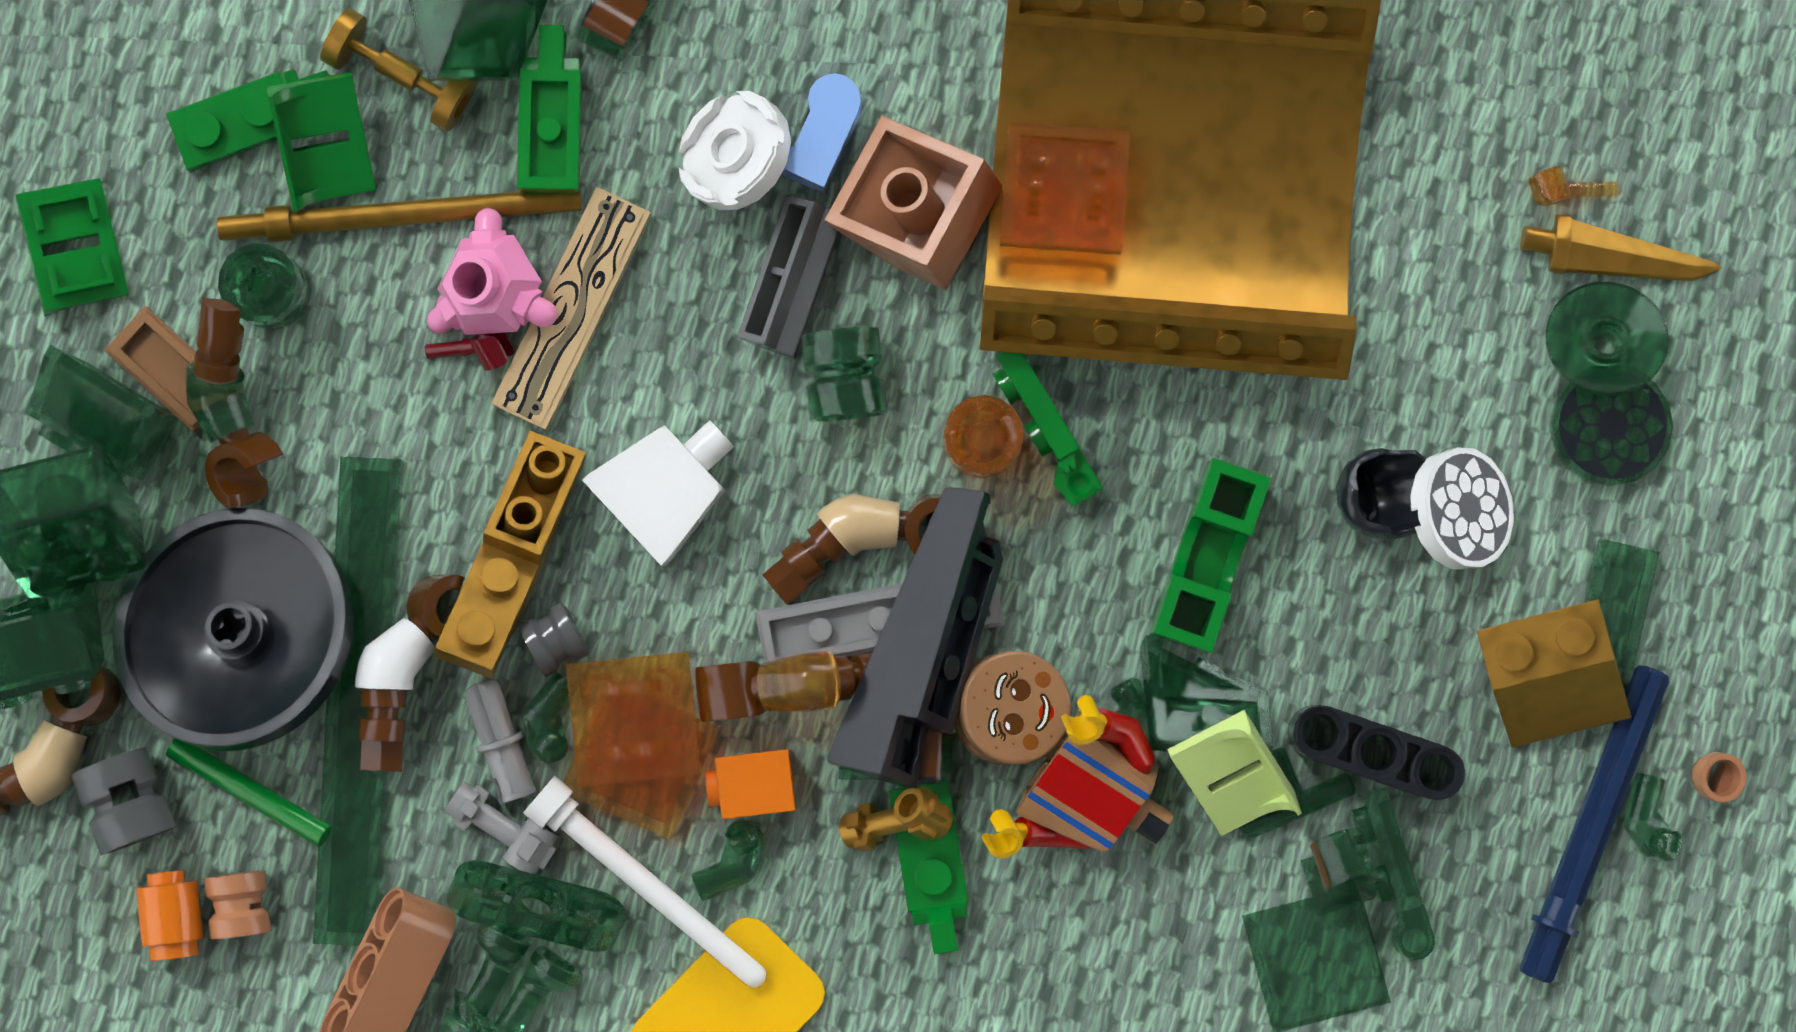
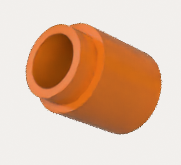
(170, 915)

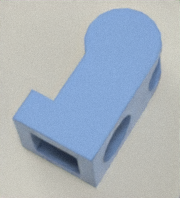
(826, 132)

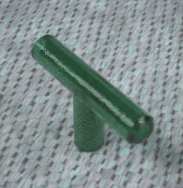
(1309, 800)

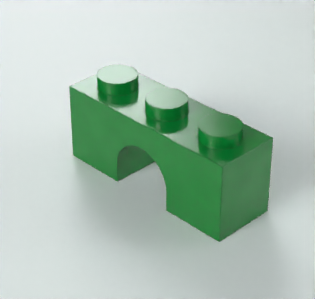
(1208, 555)

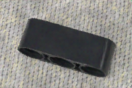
(1404, 758)

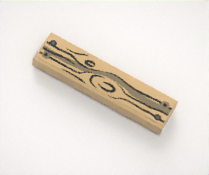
(581, 295)

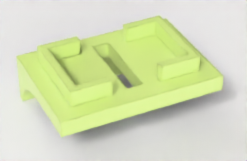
(1243, 795)

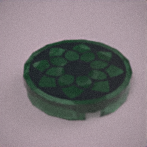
(1611, 436)

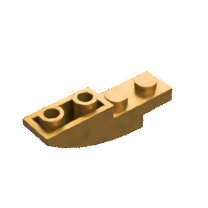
(511, 555)

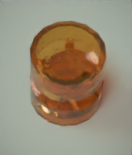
(983, 437)

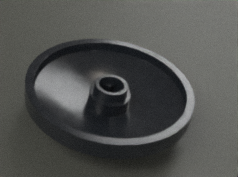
(233, 629)

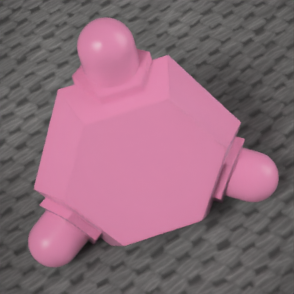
(489, 285)

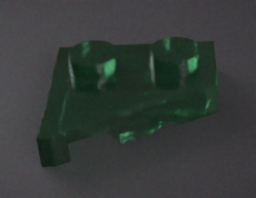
(1194, 697)

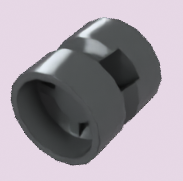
(133, 820)

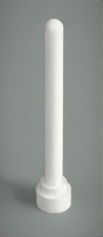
(557, 810)

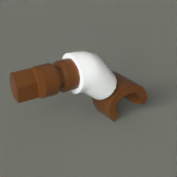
(389, 670)

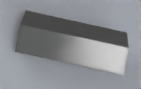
(789, 278)

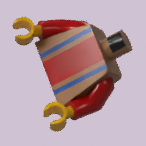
(1086, 789)

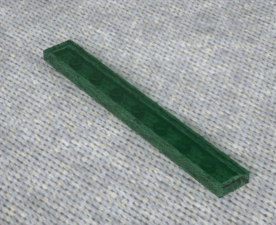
(350, 796)

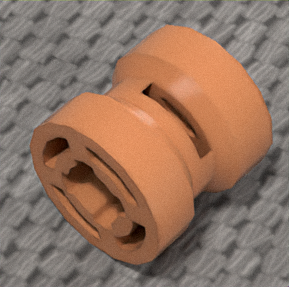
(237, 904)

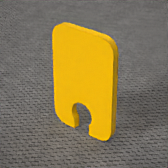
(717, 1001)

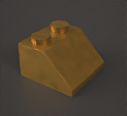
(1554, 673)

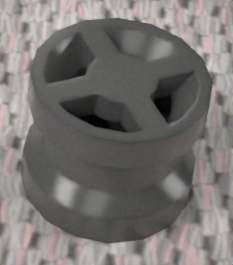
(553, 639)

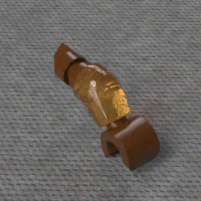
(782, 685)

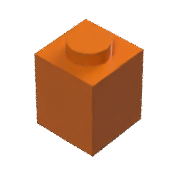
(752, 784)

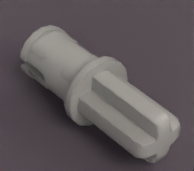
(499, 741)

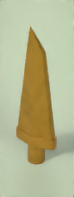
(1598, 251)

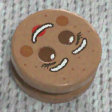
(1012, 708)

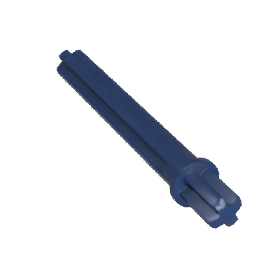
(1593, 826)

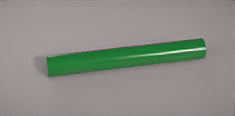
(250, 792)

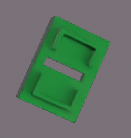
(326, 168)
(75, 275)

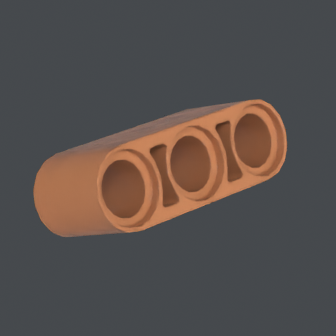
(392, 965)

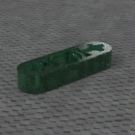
(498, 881)

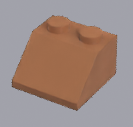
(915, 201)

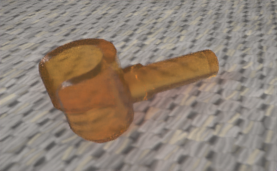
(1551, 187)

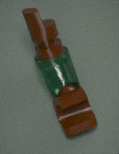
(221, 408)

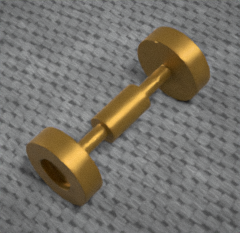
(345, 39)

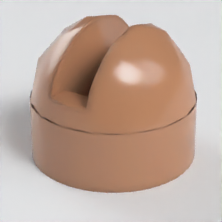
(1727, 779)

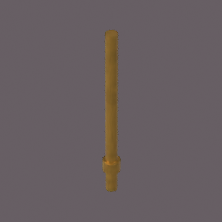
(281, 223)

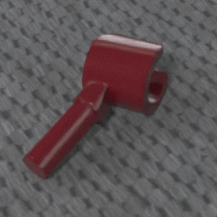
(490, 349)

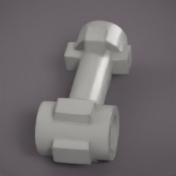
(528, 844)

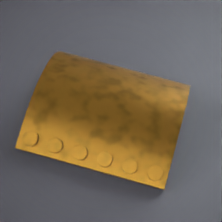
(1231, 184)

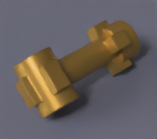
(913, 811)

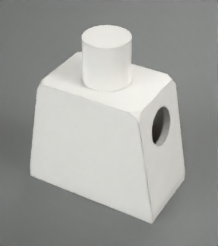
(662, 487)

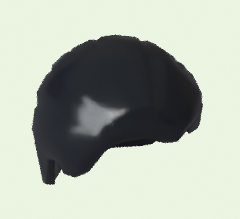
(1390, 477)

